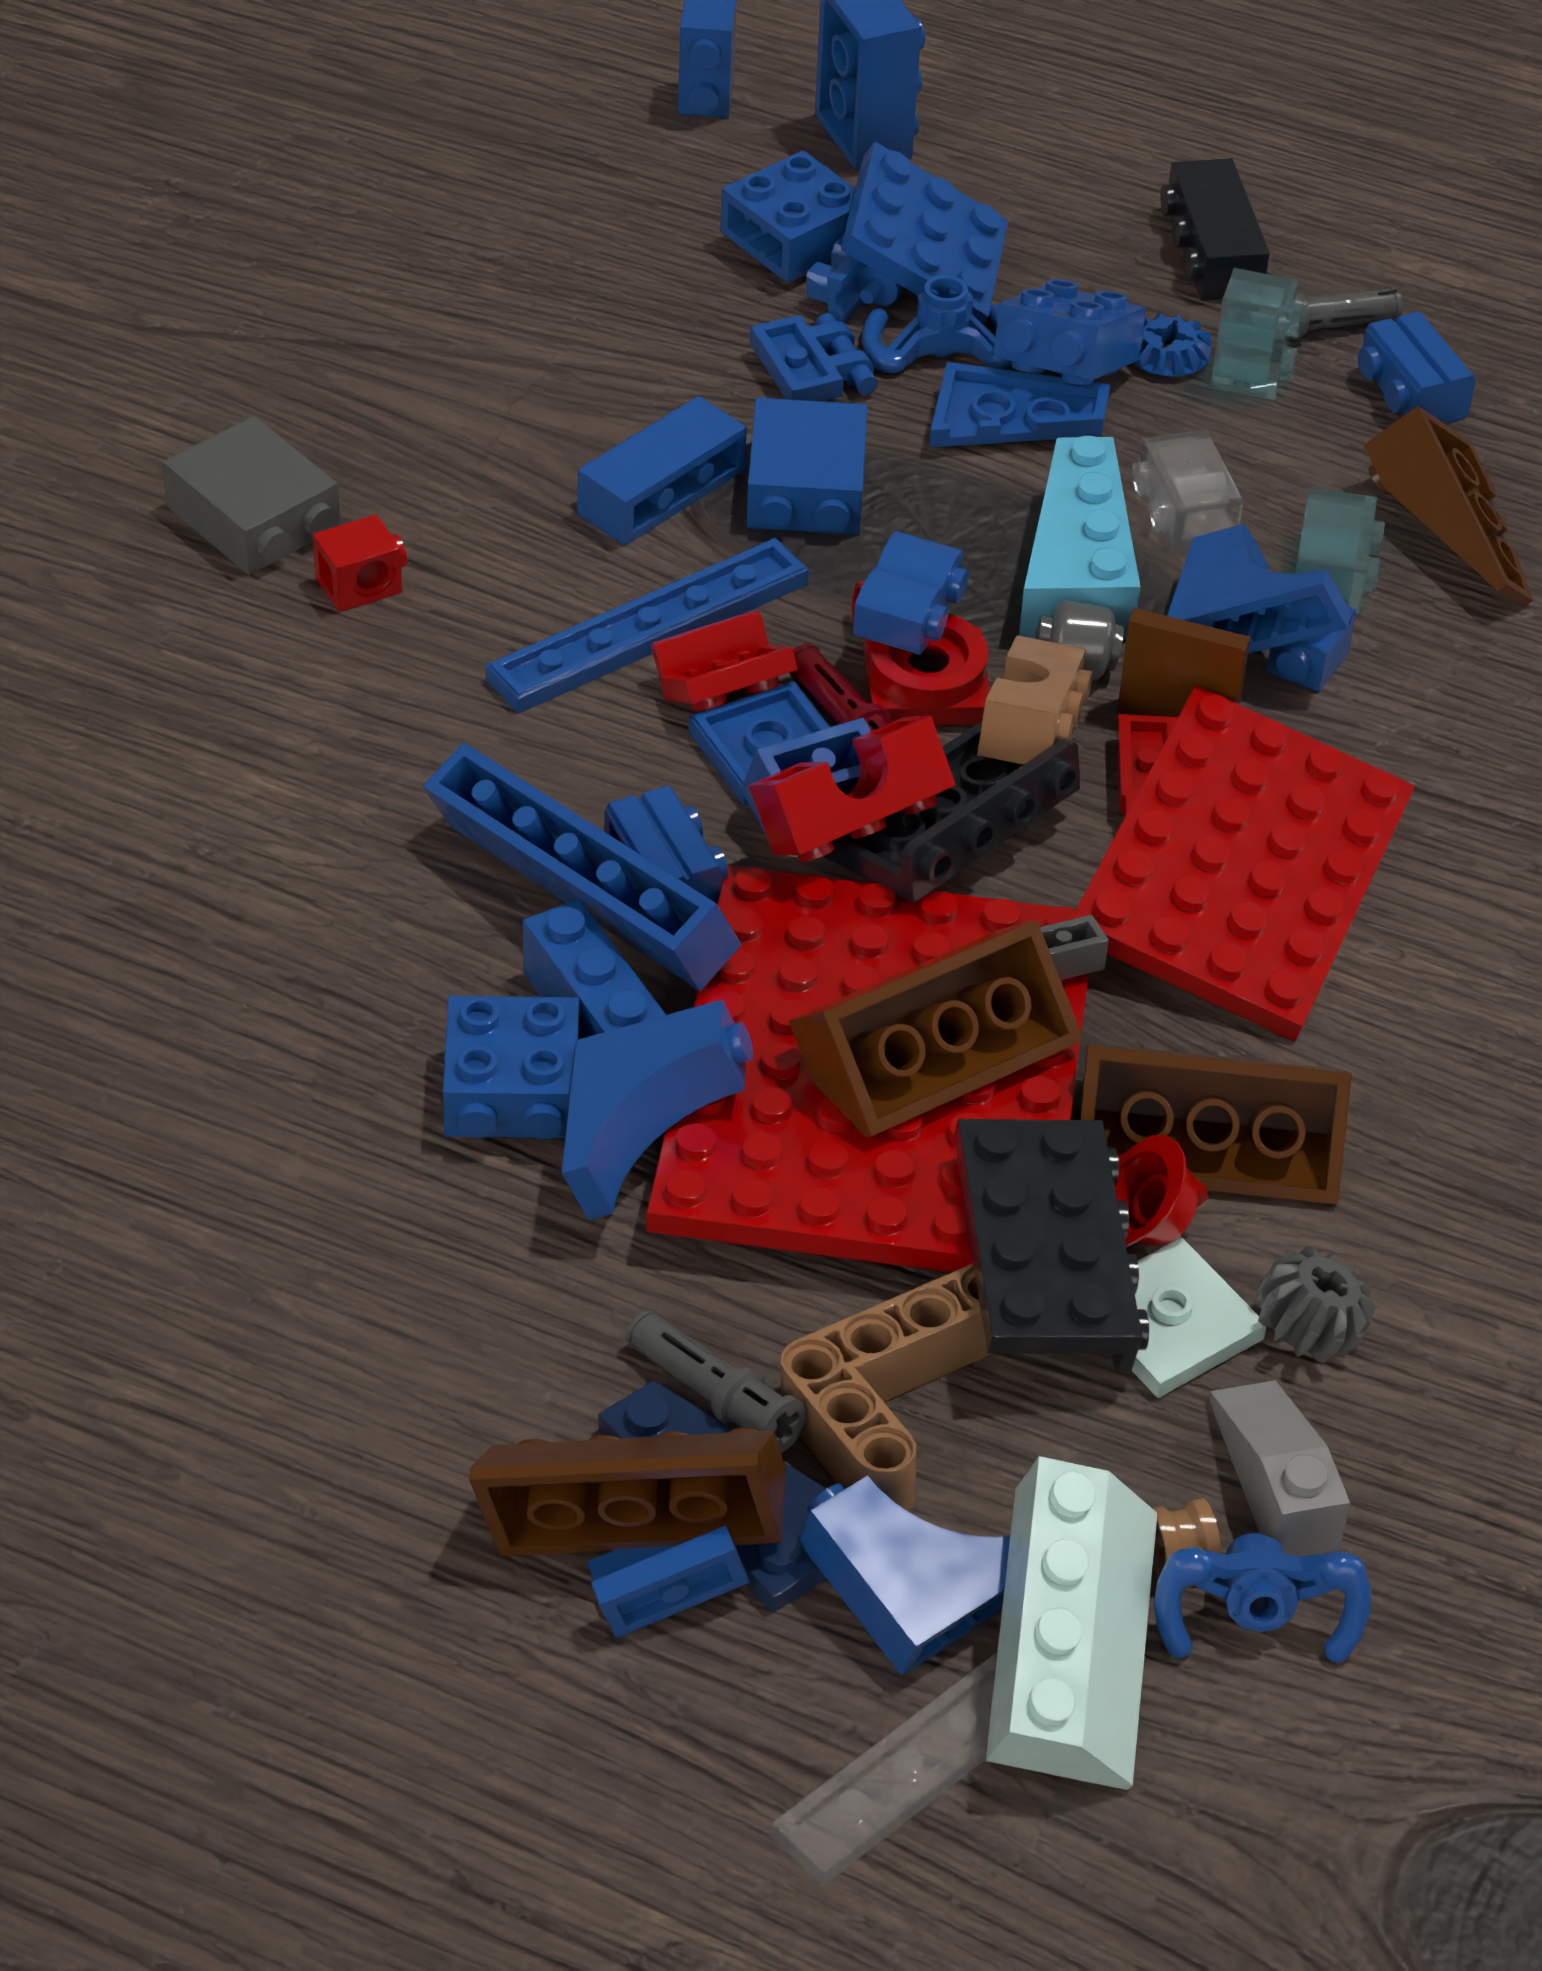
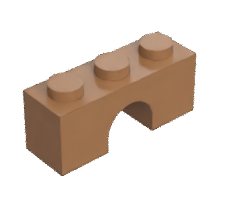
(1034, 701)

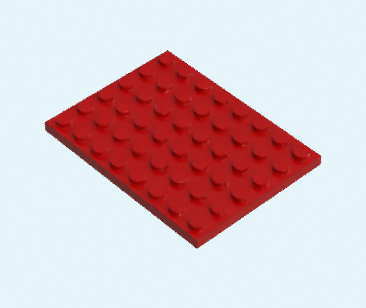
(780, 1156)

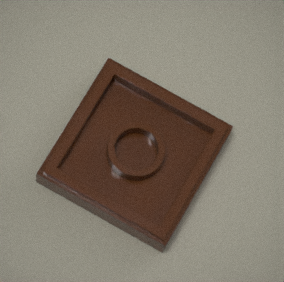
(1172, 656)

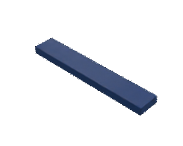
(631, 629)

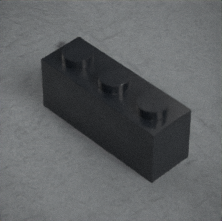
(1212, 224)

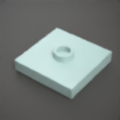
(1191, 1317)

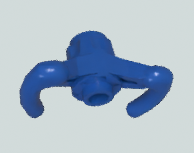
(941, 329)
(1263, 1590)

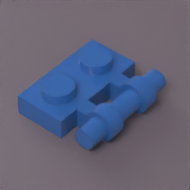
(799, 358)

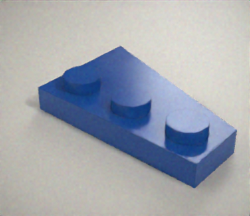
(1013, 406)

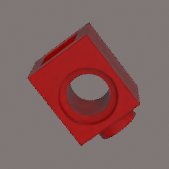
(358, 562)

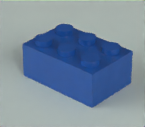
(868, 75)

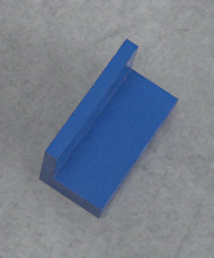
(658, 1582)

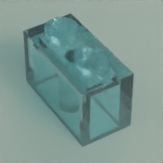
(1256, 333)
(1339, 537)

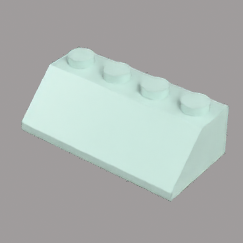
(1073, 1626)

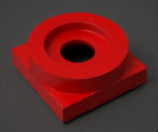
(949, 695)

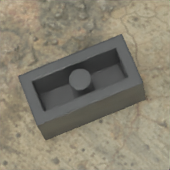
(1076, 946)

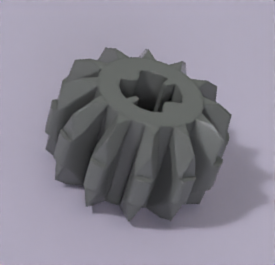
(1315, 1304)

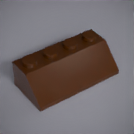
(938, 1029)
(1237, 1120)
(631, 1491)

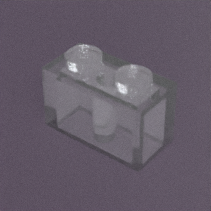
(1186, 487)

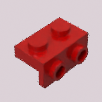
(720, 659)

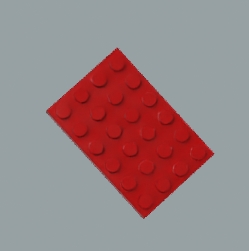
(1244, 861)

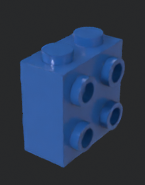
(787, 214)
(1069, 331)
(509, 1066)

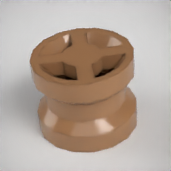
(1184, 1528)

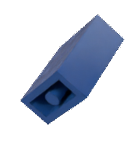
(807, 466)

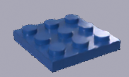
(922, 228)

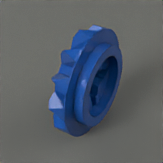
(1185, 355)

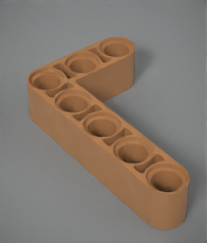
(874, 1357)

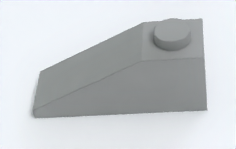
(1282, 1468)

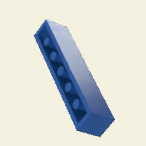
(583, 863)

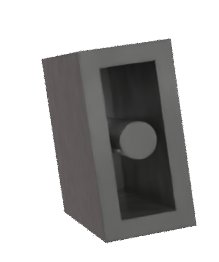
(251, 494)

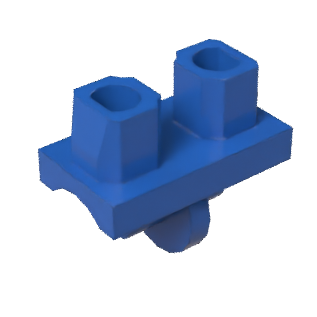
(848, 284)

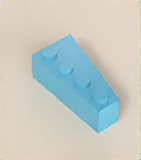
(1082, 536)

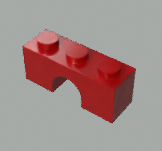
(898, 771)

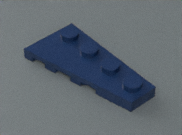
(775, 1570)

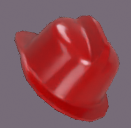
(1158, 1191)

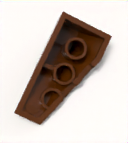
(1449, 491)

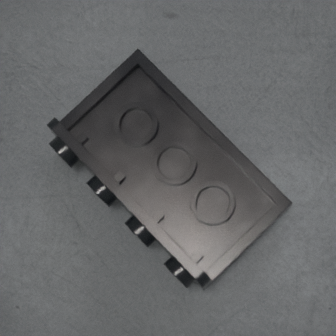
(968, 821)
(1050, 1239)

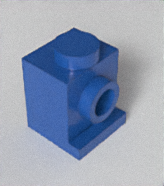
(1312, 659)

